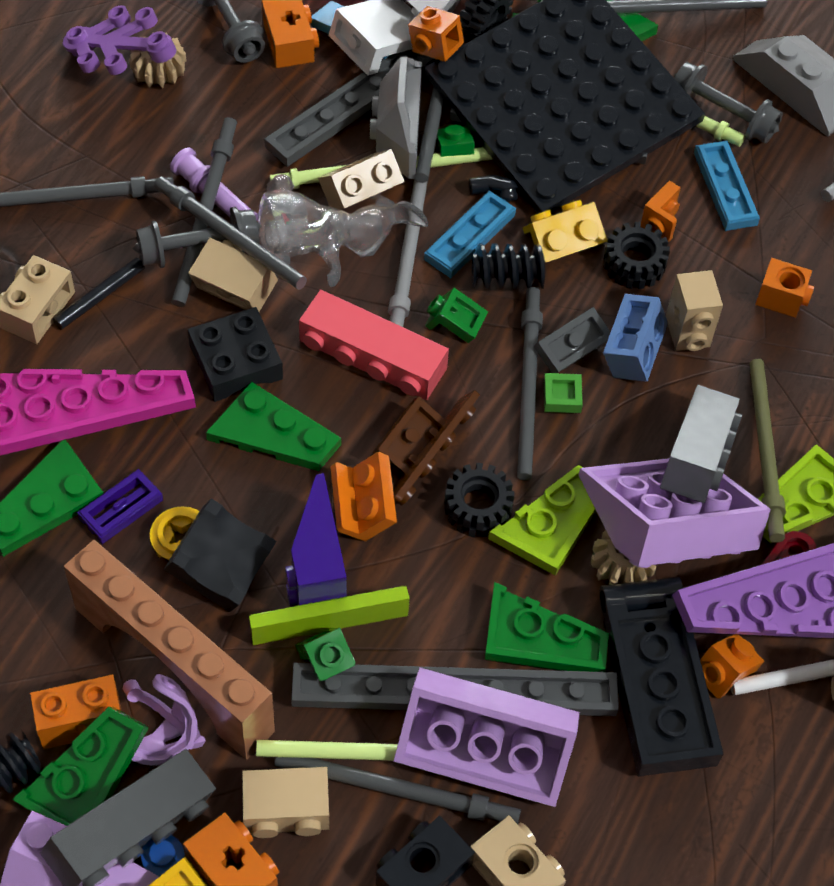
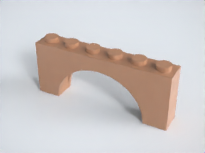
(116, 597)

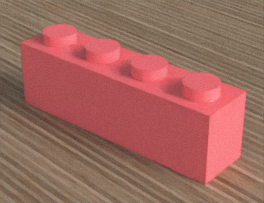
(373, 345)

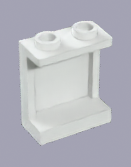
(372, 31)

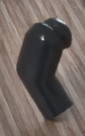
(494, 183)

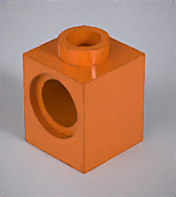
(785, 288)

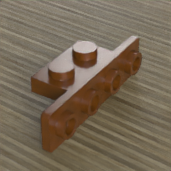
(417, 439)

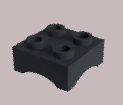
(235, 353)
(219, 556)

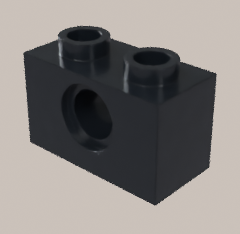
(432, 842)

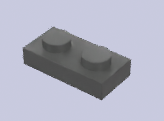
(573, 341)

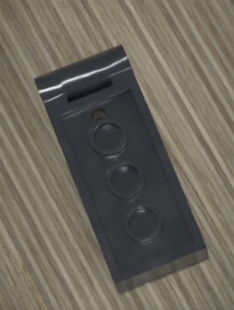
(659, 678)

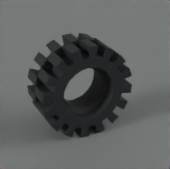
(483, 16)
(631, 270)
(483, 481)

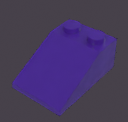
(316, 555)

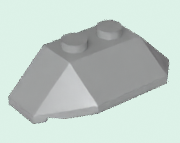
(796, 74)
(398, 114)

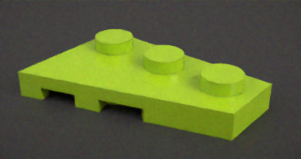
(807, 491)
(550, 525)

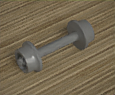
(243, 38)
(762, 122)
(152, 245)

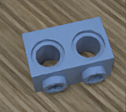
(635, 337)

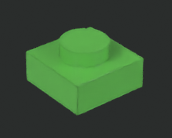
(563, 393)

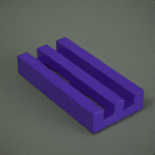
(125, 510)

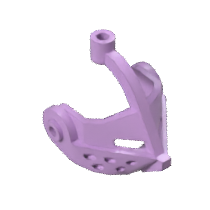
(177, 722)

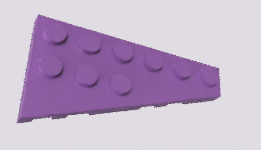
(771, 599)

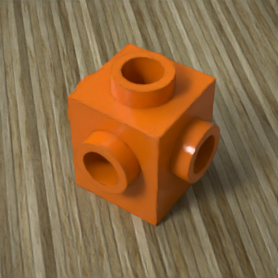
(436, 33)

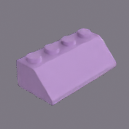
(487, 737)

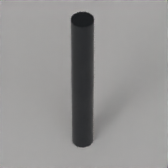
(98, 293)

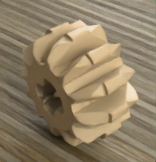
(158, 73)
(614, 565)

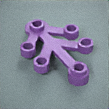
(82, 40)

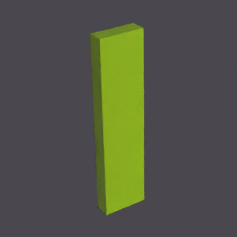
(332, 613)

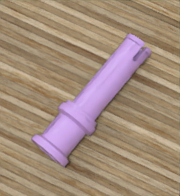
(196, 174)

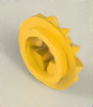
(161, 531)

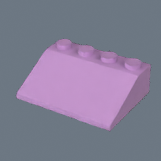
(666, 527)

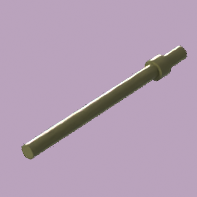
(767, 452)

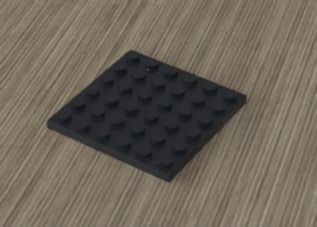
(563, 98)

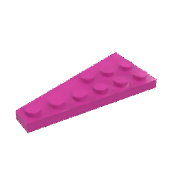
(66, 404)

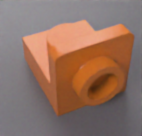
(661, 210)

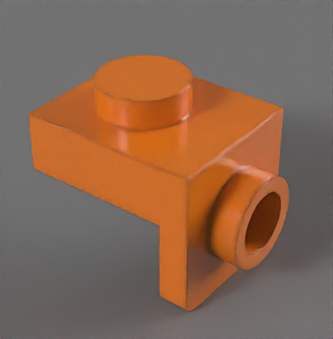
(728, 663)

